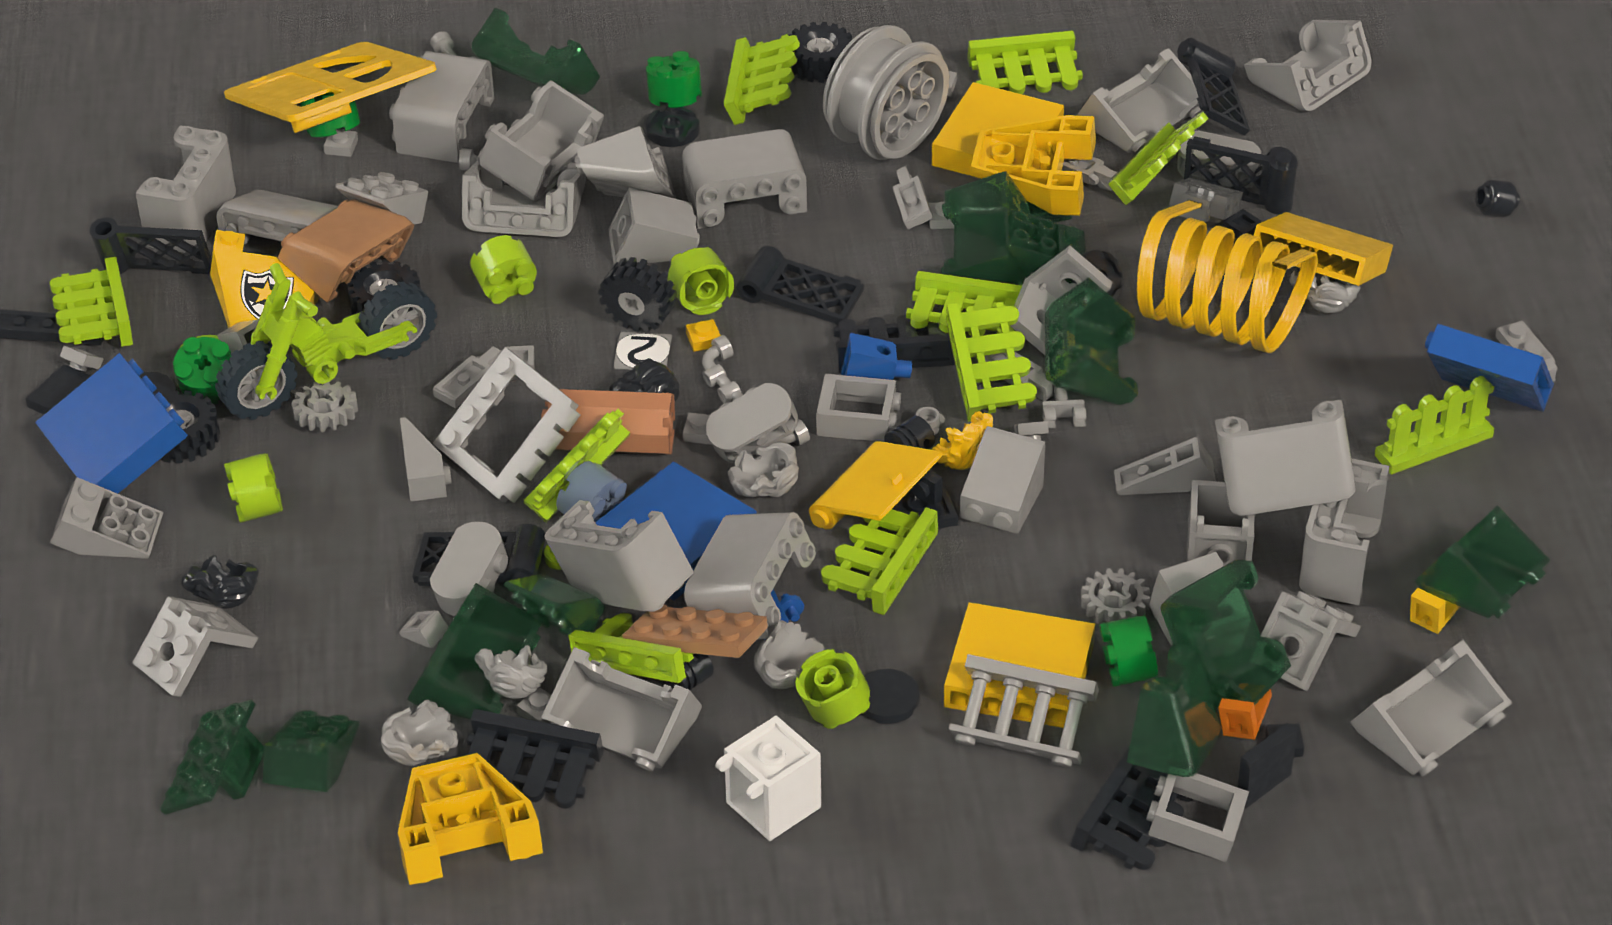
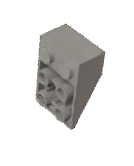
(387, 193)
(105, 523)

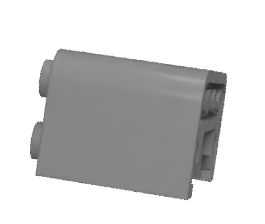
(436, 106)
(541, 142)
(741, 170)
(197, 189)
(1331, 551)
(746, 564)
(622, 566)

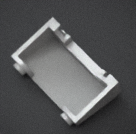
(1330, 61)
(1144, 103)
(625, 163)
(502, 209)
(269, 214)
(1287, 462)
(1433, 710)
(627, 711)

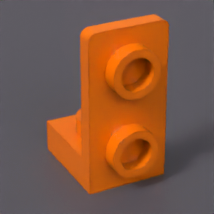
(1243, 718)

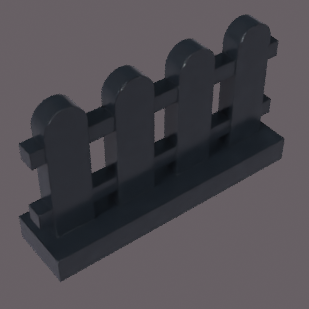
(921, 350)
(544, 743)
(1121, 815)

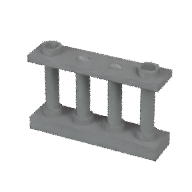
(1014, 679)

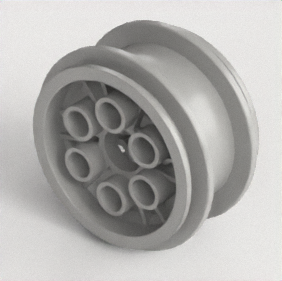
(885, 92)

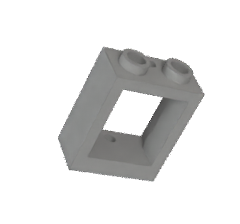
(855, 424)
(1190, 833)

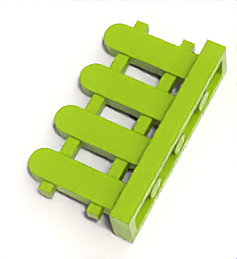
(1030, 50)
(759, 75)
(1153, 158)
(949, 289)
(91, 305)
(983, 371)
(1441, 438)
(594, 447)
(886, 571)
(630, 655)

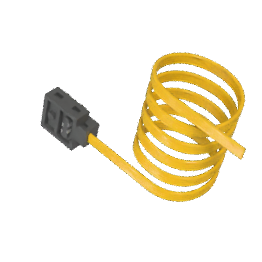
(1212, 258)

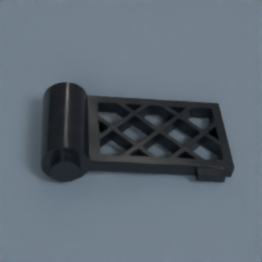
(1209, 72)
(1276, 176)
(114, 241)
(768, 274)
(522, 547)

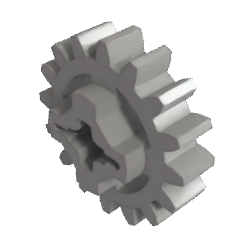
(324, 406)
(1114, 596)

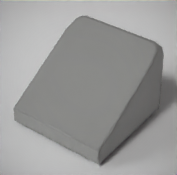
(425, 628)

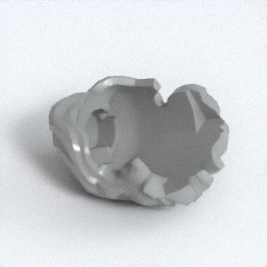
(1327, 295)
(766, 475)
(783, 653)
(512, 674)
(418, 736)

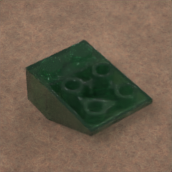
(1037, 239)
(556, 603)
(309, 751)

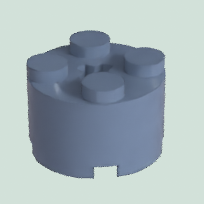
(592, 484)

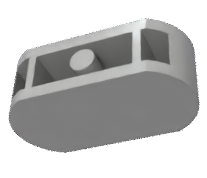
(1213, 169)
(752, 421)
(471, 557)

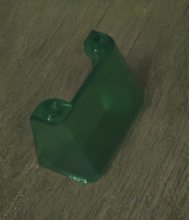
(564, 66)
(979, 230)
(1084, 341)
(1485, 567)
(1222, 628)
(452, 674)
(1176, 717)

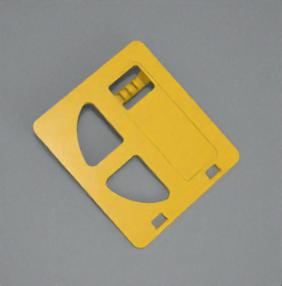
(283, 89)

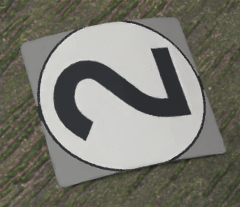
(640, 347)

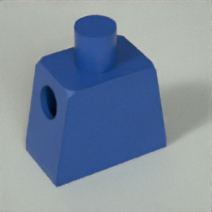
(873, 359)

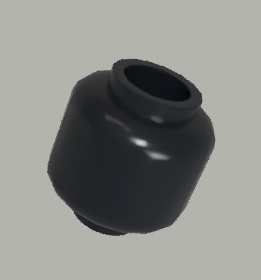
(1497, 198)

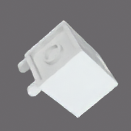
(772, 777)

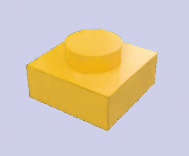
(701, 334)

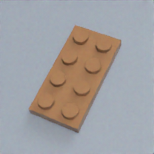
(699, 630)

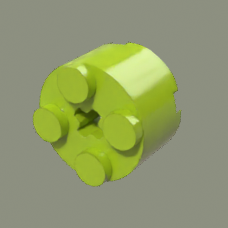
(503, 268)
(700, 280)
(253, 487)
(833, 688)

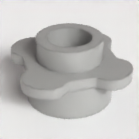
(932, 417)

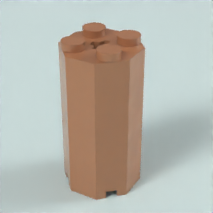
(645, 416)

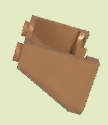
(344, 243)

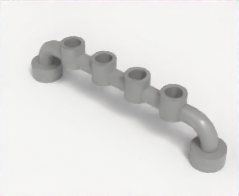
(730, 391)

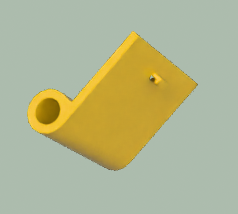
(873, 483)

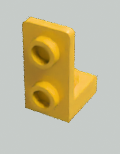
(1430, 610)

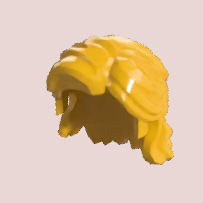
(963, 445)

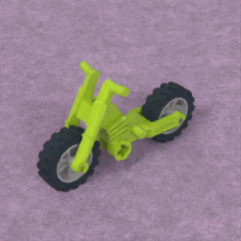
(318, 346)

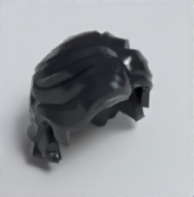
(648, 377)
(221, 587)

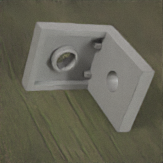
(1046, 286)
(1313, 627)
(190, 630)

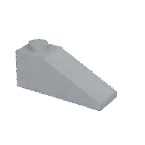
(424, 465)
(1166, 470)

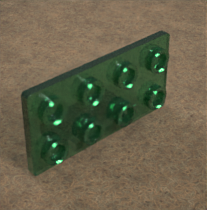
(218, 754)

